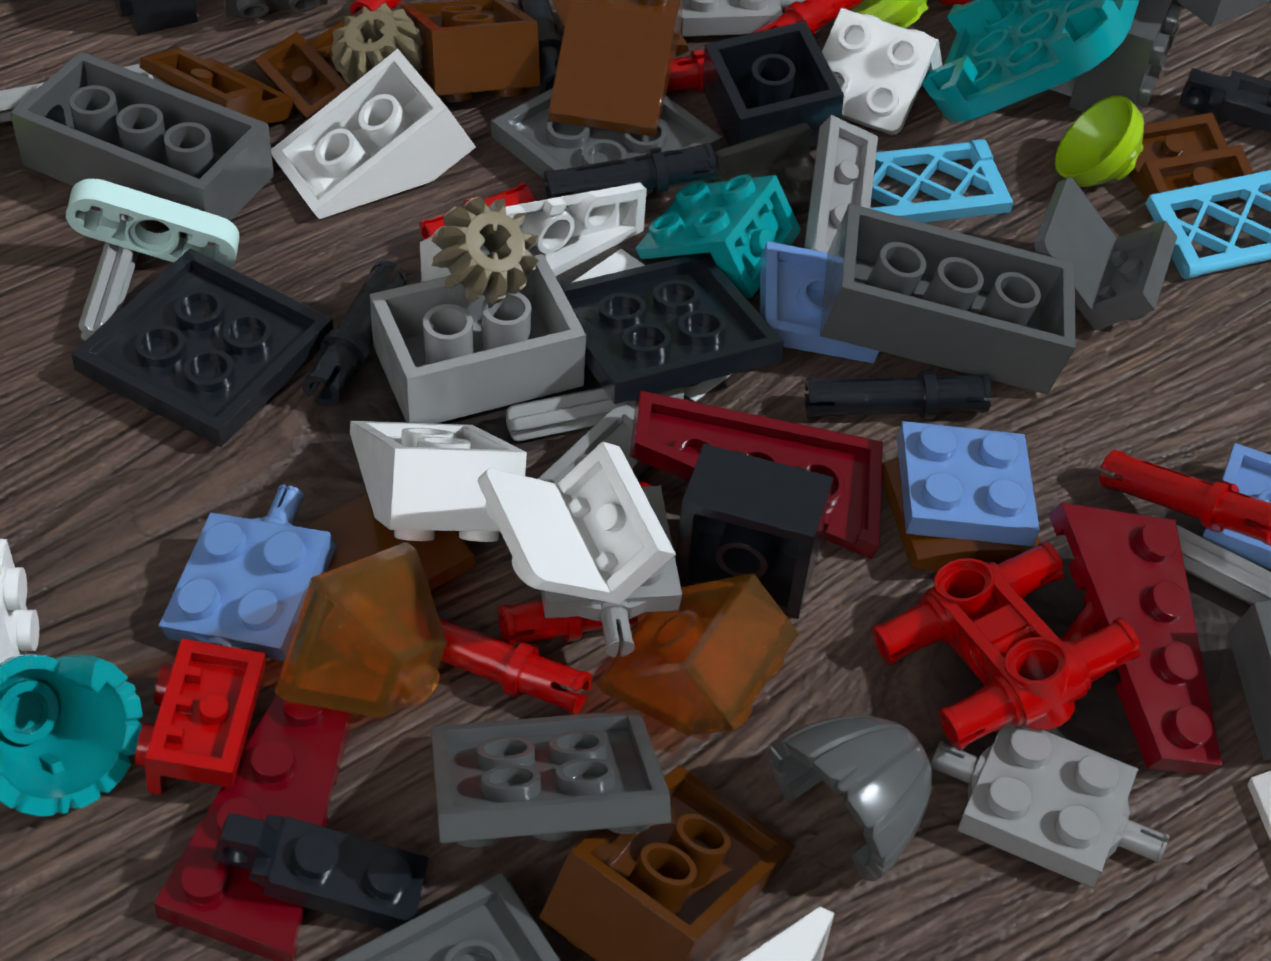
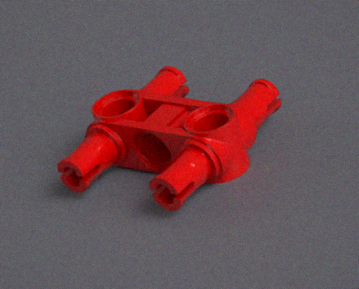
(1020, 661)

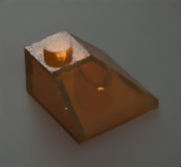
(366, 637)

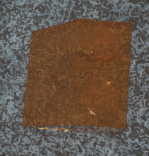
(705, 660)

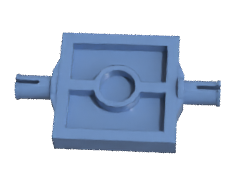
(249, 579)

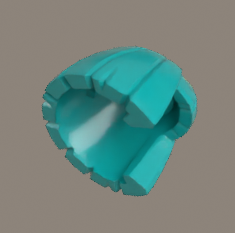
(64, 731)

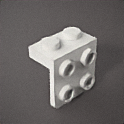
(878, 68)
(583, 535)

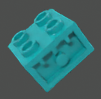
(729, 222)

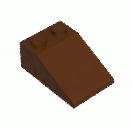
(476, 47)
(616, 64)
(668, 887)

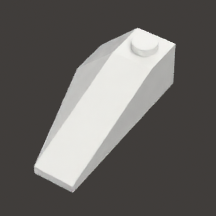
(568, 227)

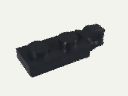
(1234, 98)
(325, 869)

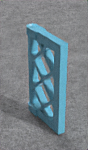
(1201, 198)
(950, 203)

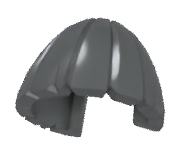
(876, 770)

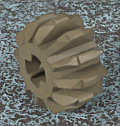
(371, 39)
(480, 274)

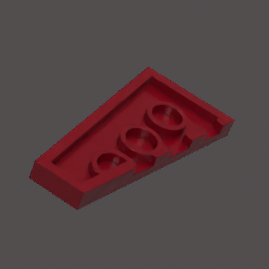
(673, 431)
(1139, 574)
(281, 773)

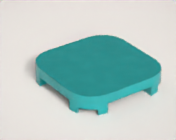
(1022, 49)

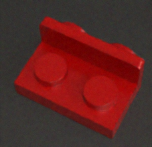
(201, 716)

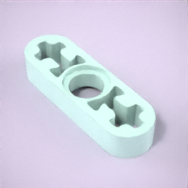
(139, 206)

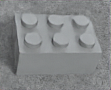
(476, 356)

